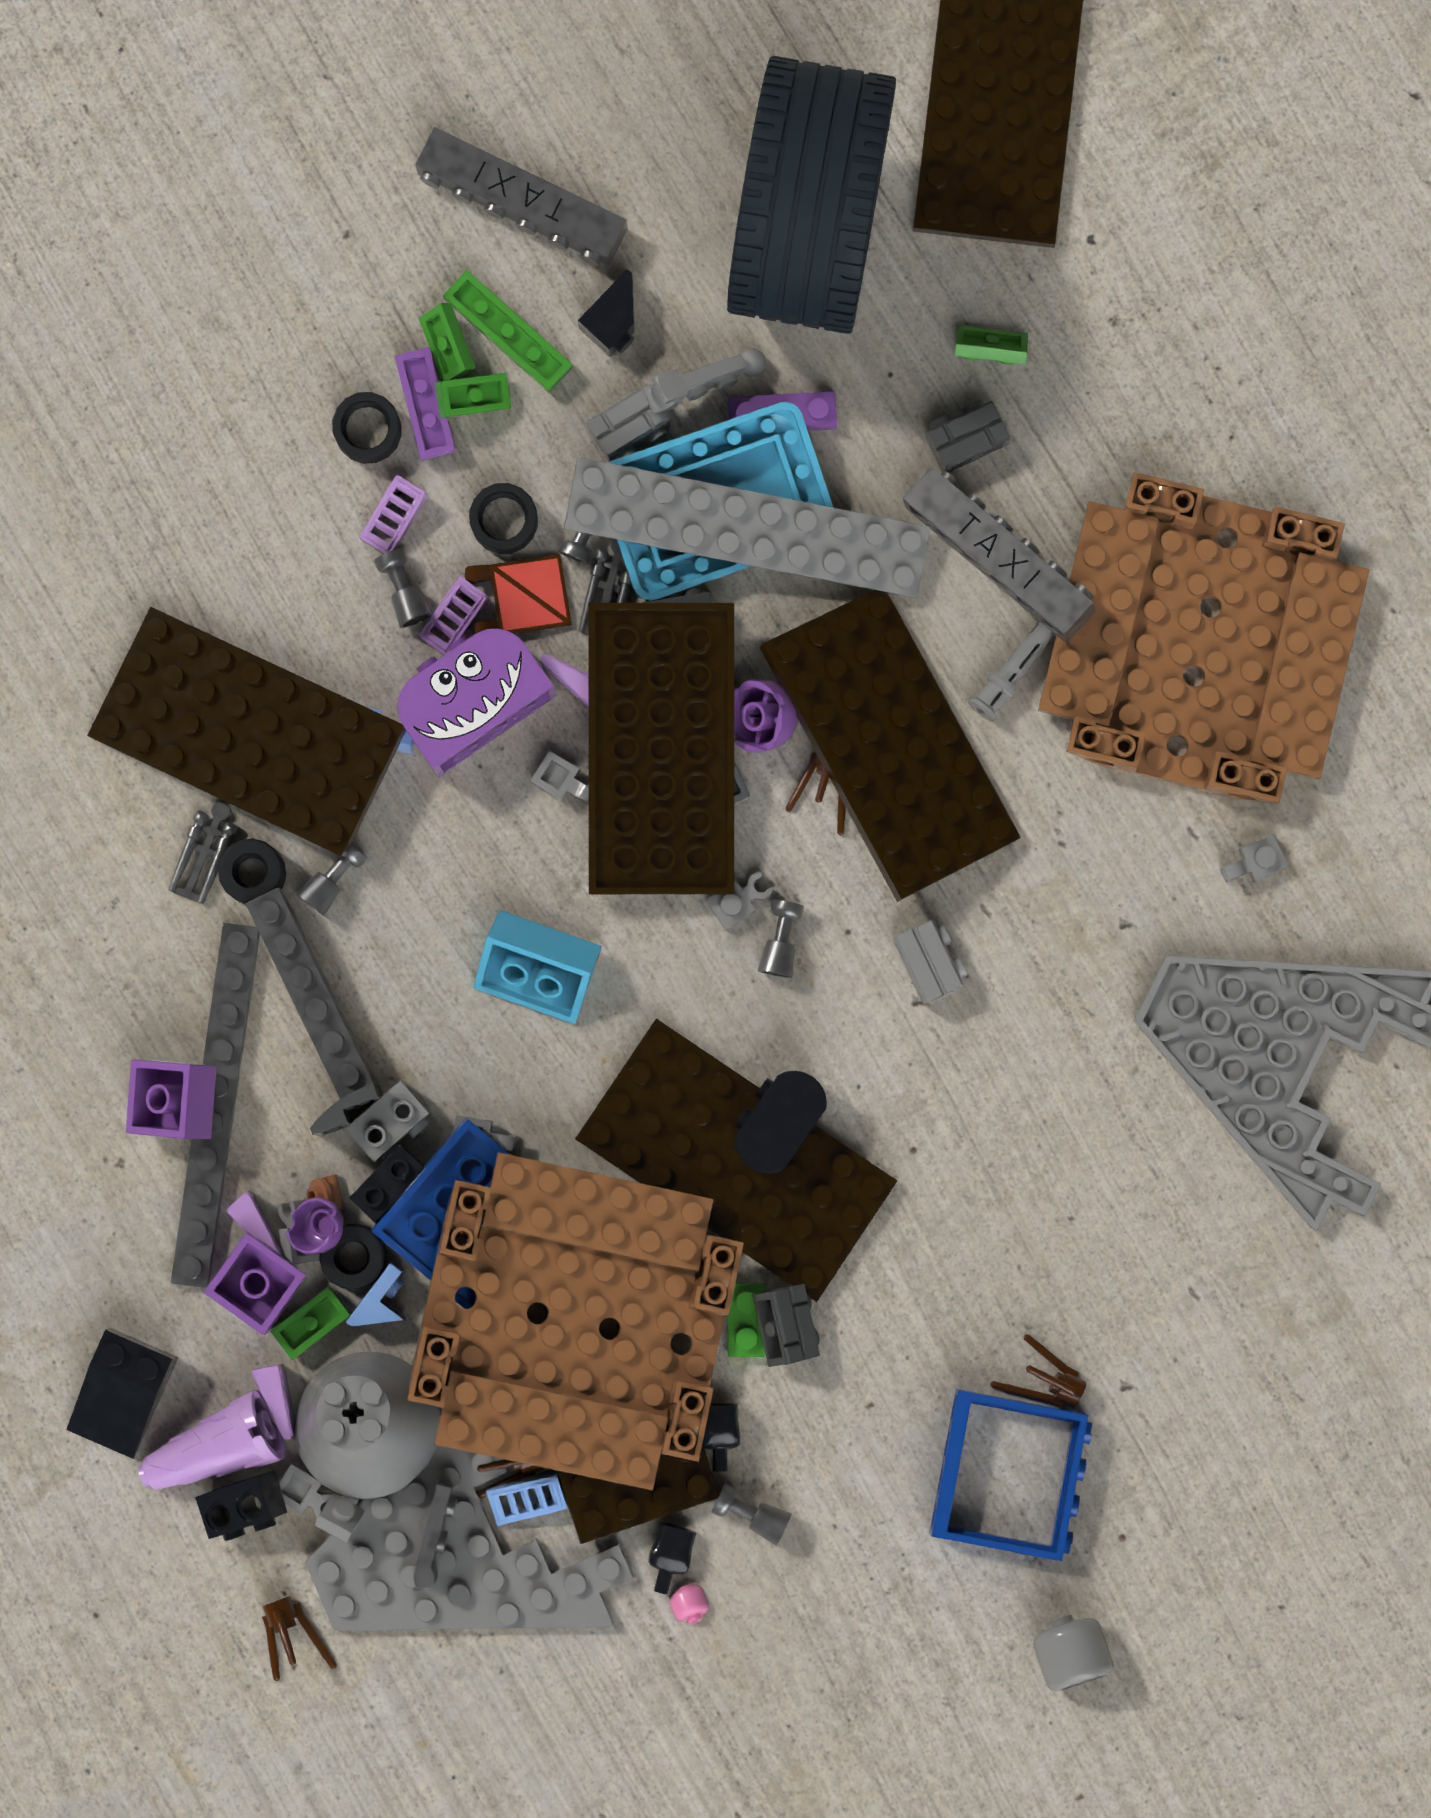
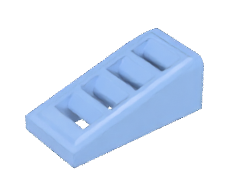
(522, 1485)

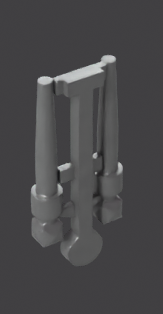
(597, 572)
(220, 812)

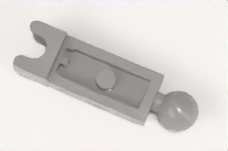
(672, 388)

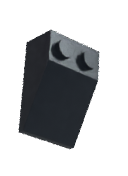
(121, 1392)

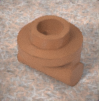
(327, 1188)

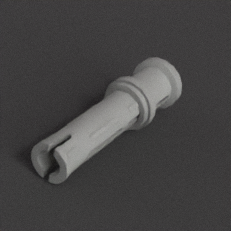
(1002, 684)

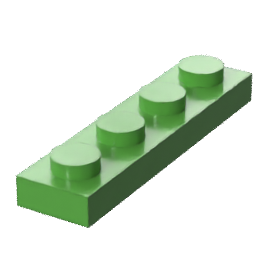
(507, 331)

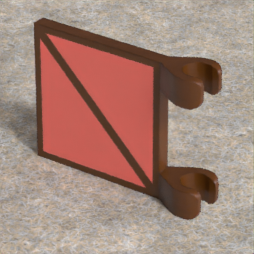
(526, 594)

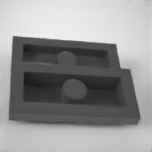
(339, 1115)

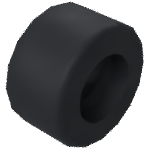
(244, 850)
(366, 1275)

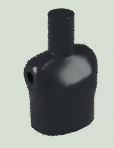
(721, 1433)
(671, 1553)

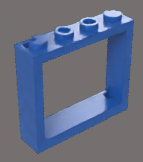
(1067, 1502)

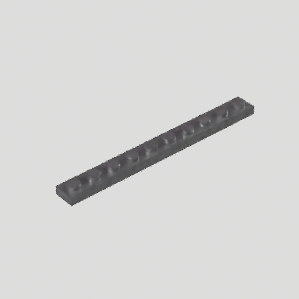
(209, 1156)

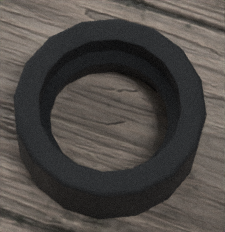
(364, 400)
(483, 499)

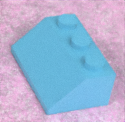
(536, 966)

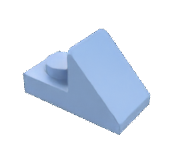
(372, 1307)

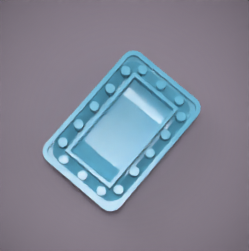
(753, 452)

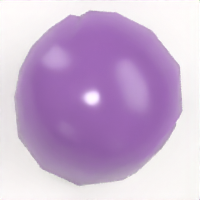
(313, 1223)

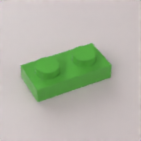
(446, 342)
(991, 344)
(473, 395)
(310, 1323)
(743, 1323)

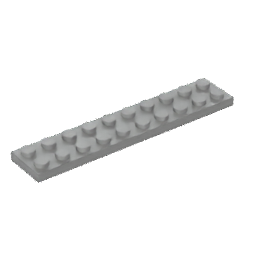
(746, 527)

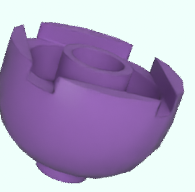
(762, 716)

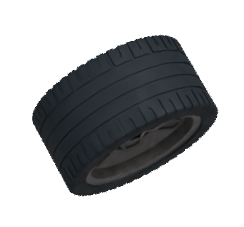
(810, 194)

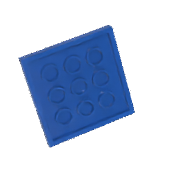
(417, 1217)

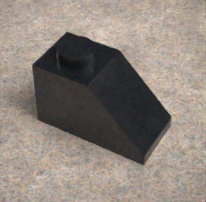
(611, 317)

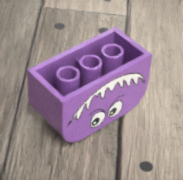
(471, 696)

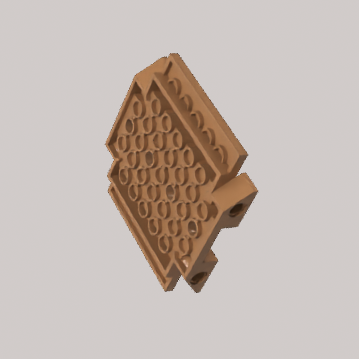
(1266, 659)
(557, 1387)

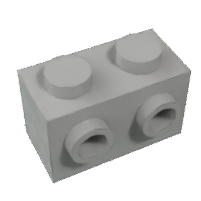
(389, 1122)

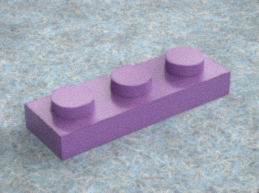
(418, 384)
(816, 407)

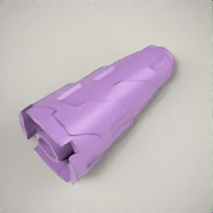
(220, 1445)

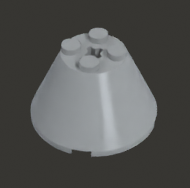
(361, 1429)

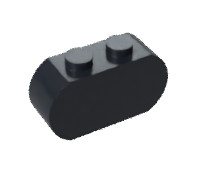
(779, 1121)

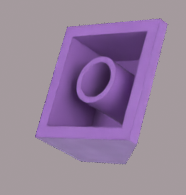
(255, 1284)

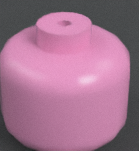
(689, 1603)

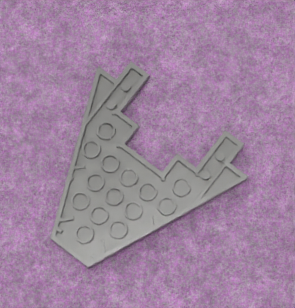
(1250, 1042)
(477, 1586)

